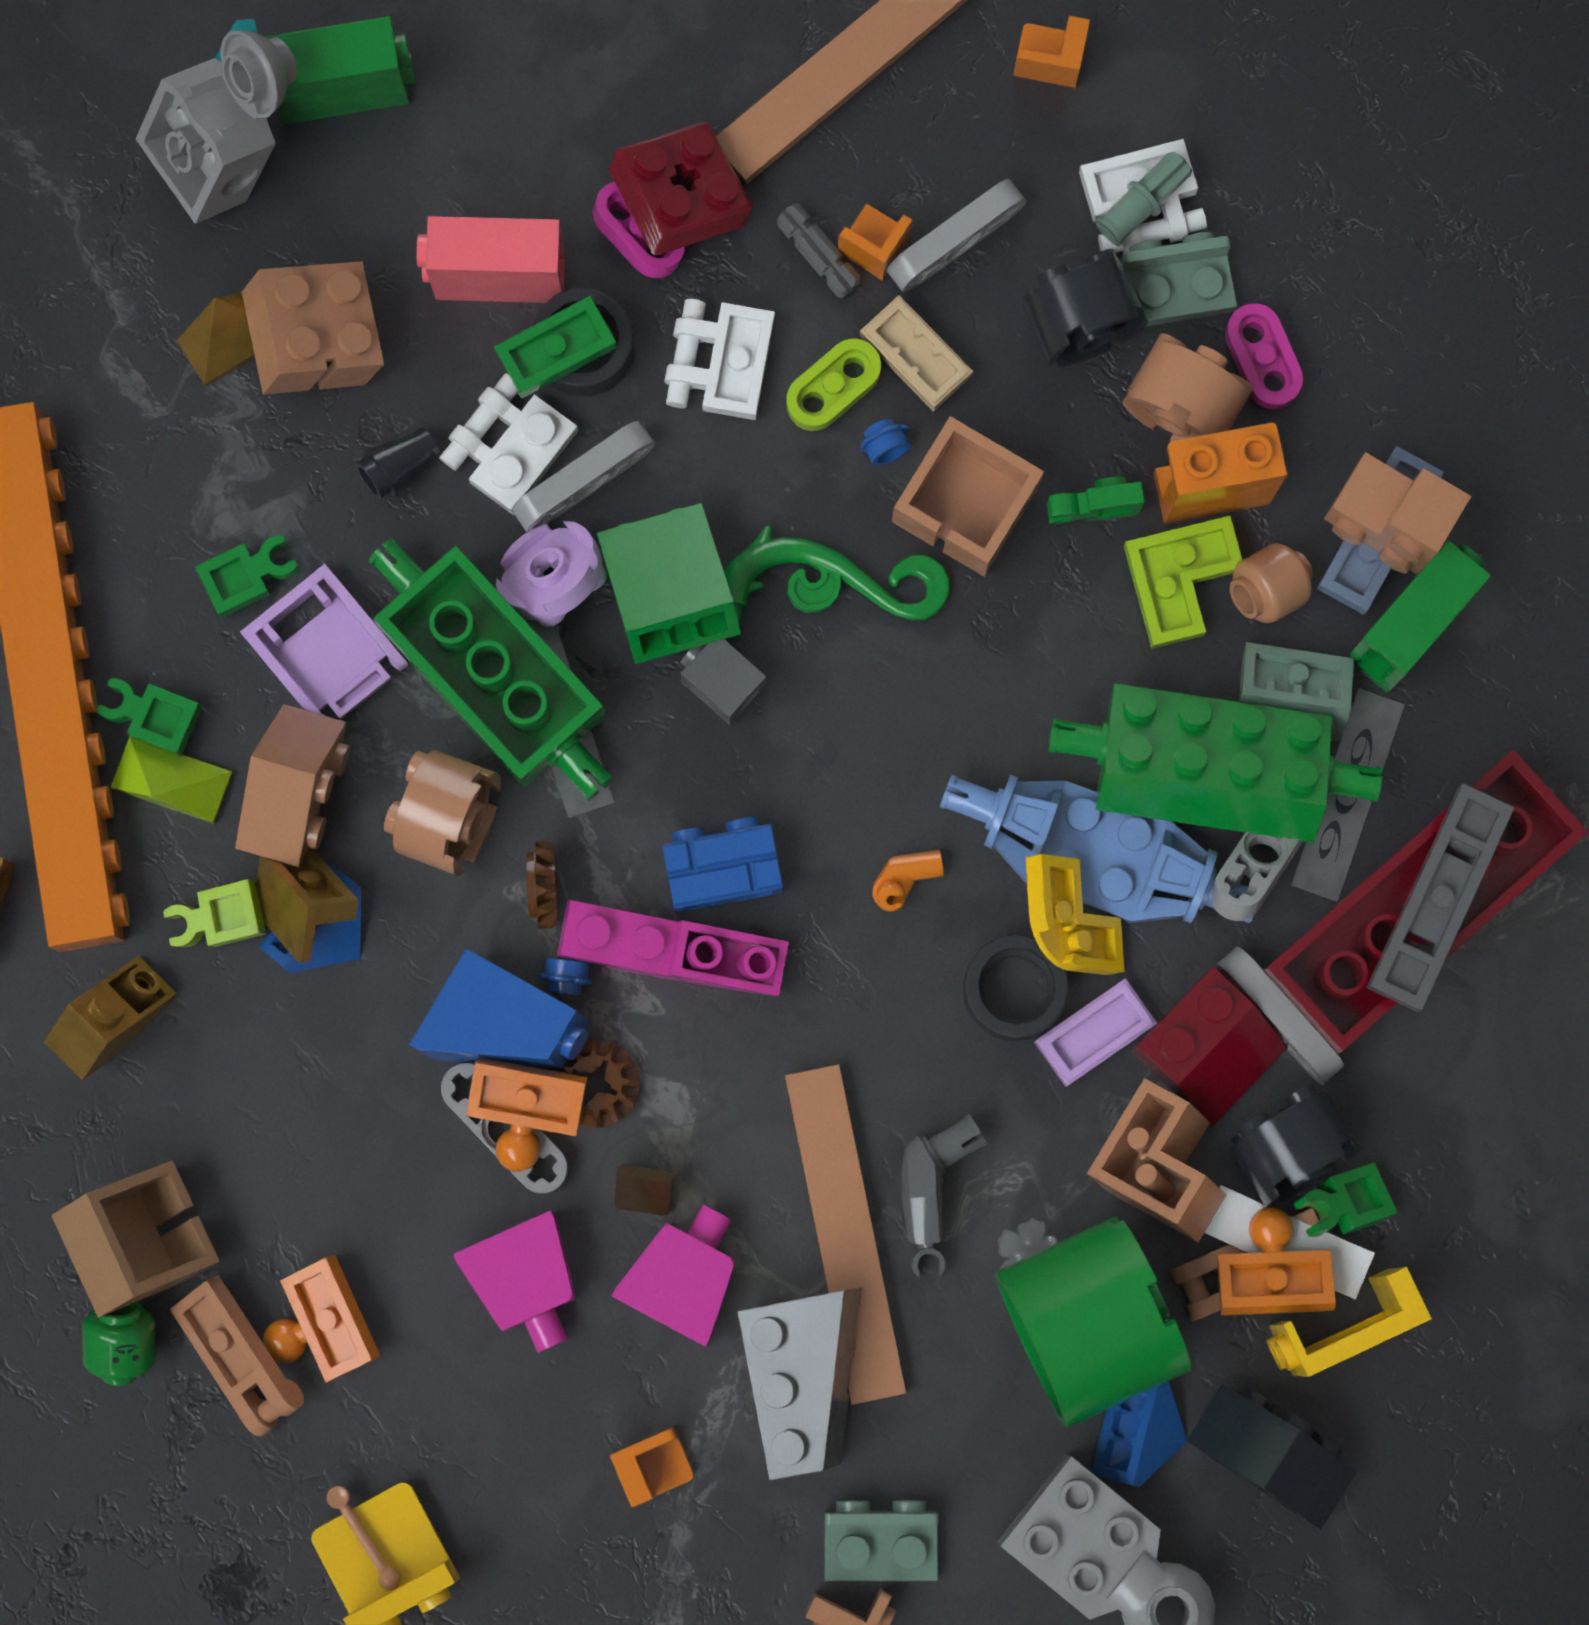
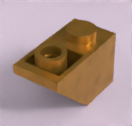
(108, 1017)

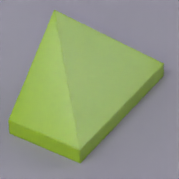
(172, 780)

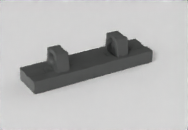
(1440, 897)

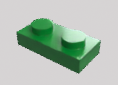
(555, 347)

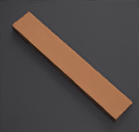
(828, 81)
(845, 1226)

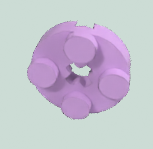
(549, 597)

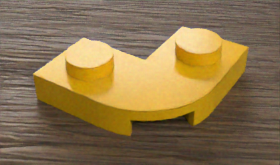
(1058, 923)

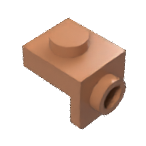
(827, 1612)

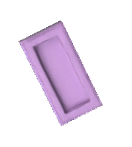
(1095, 1032)

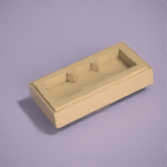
(916, 353)

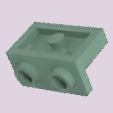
(1182, 278)
(1298, 682)
(881, 1543)

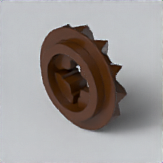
(543, 884)
(620, 1074)

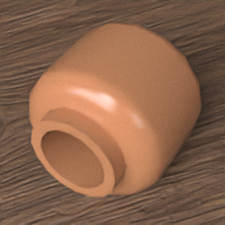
(1271, 583)

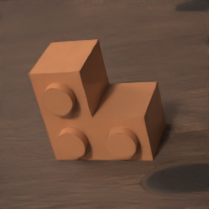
(1396, 514)
(288, 782)
(1148, 1159)

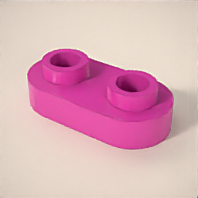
(627, 236)
(1265, 358)

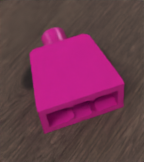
(682, 1277)
(523, 1278)

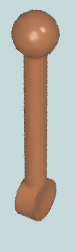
(339, 1498)

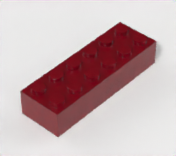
(1335, 958)

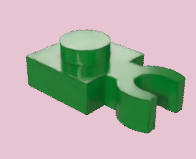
(1108, 500)
(238, 578)
(156, 718)
(1351, 1200)

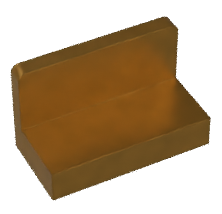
(301, 898)

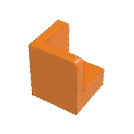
(1052, 53)
(874, 240)
(652, 1466)

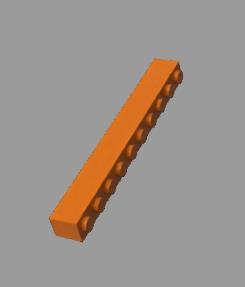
(51, 694)

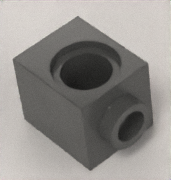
(722, 678)

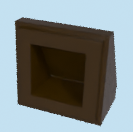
(643, 1189)

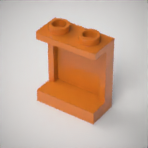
(1220, 473)

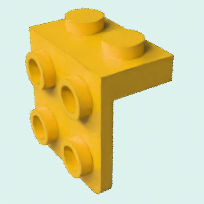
(406, 1543)

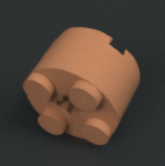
(1186, 390)
(443, 811)

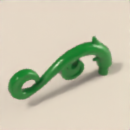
(833, 568)

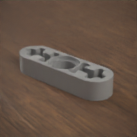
(956, 235)
(583, 476)
(1262, 876)
(1285, 1019)
(481, 1130)

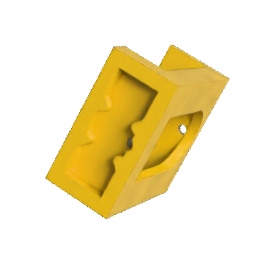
(1401, 1312)

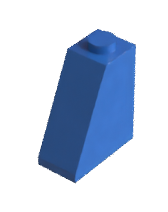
(498, 1019)

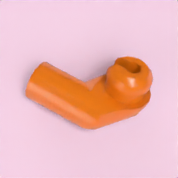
(900, 875)

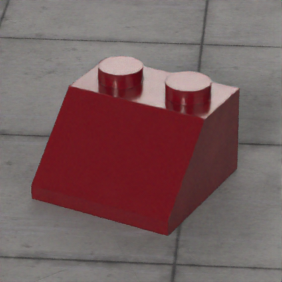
(1210, 1046)

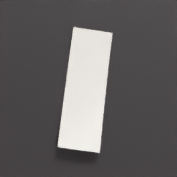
(1348, 1260)

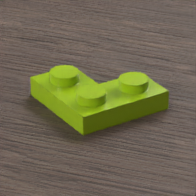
(1169, 565)

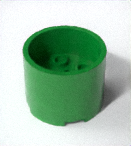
(1093, 1321)

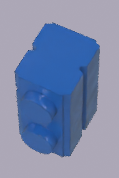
(722, 865)

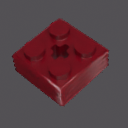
(706, 194)

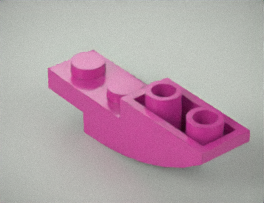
(672, 949)

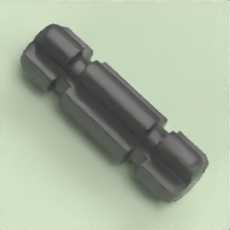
(818, 250)

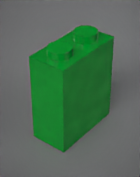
(346, 70)
(668, 583)
(1420, 615)

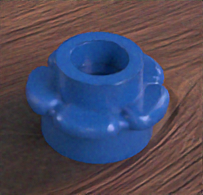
(885, 442)
(566, 975)

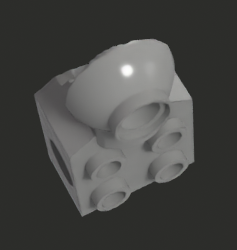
(212, 126)
(1101, 1551)

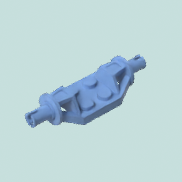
(1118, 853)

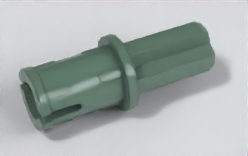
(1144, 198)

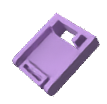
(332, 656)

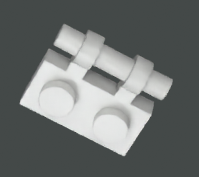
(1107, 183)
(736, 362)
(521, 454)

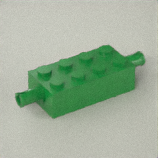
(490, 667)
(1214, 762)

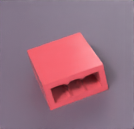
(492, 259)

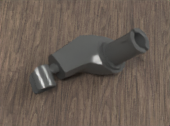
(923, 1184)

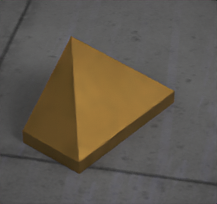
(218, 339)

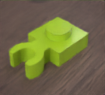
(224, 916)

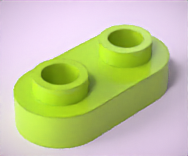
(832, 386)

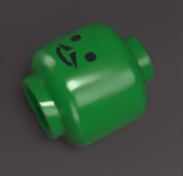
(119, 1344)

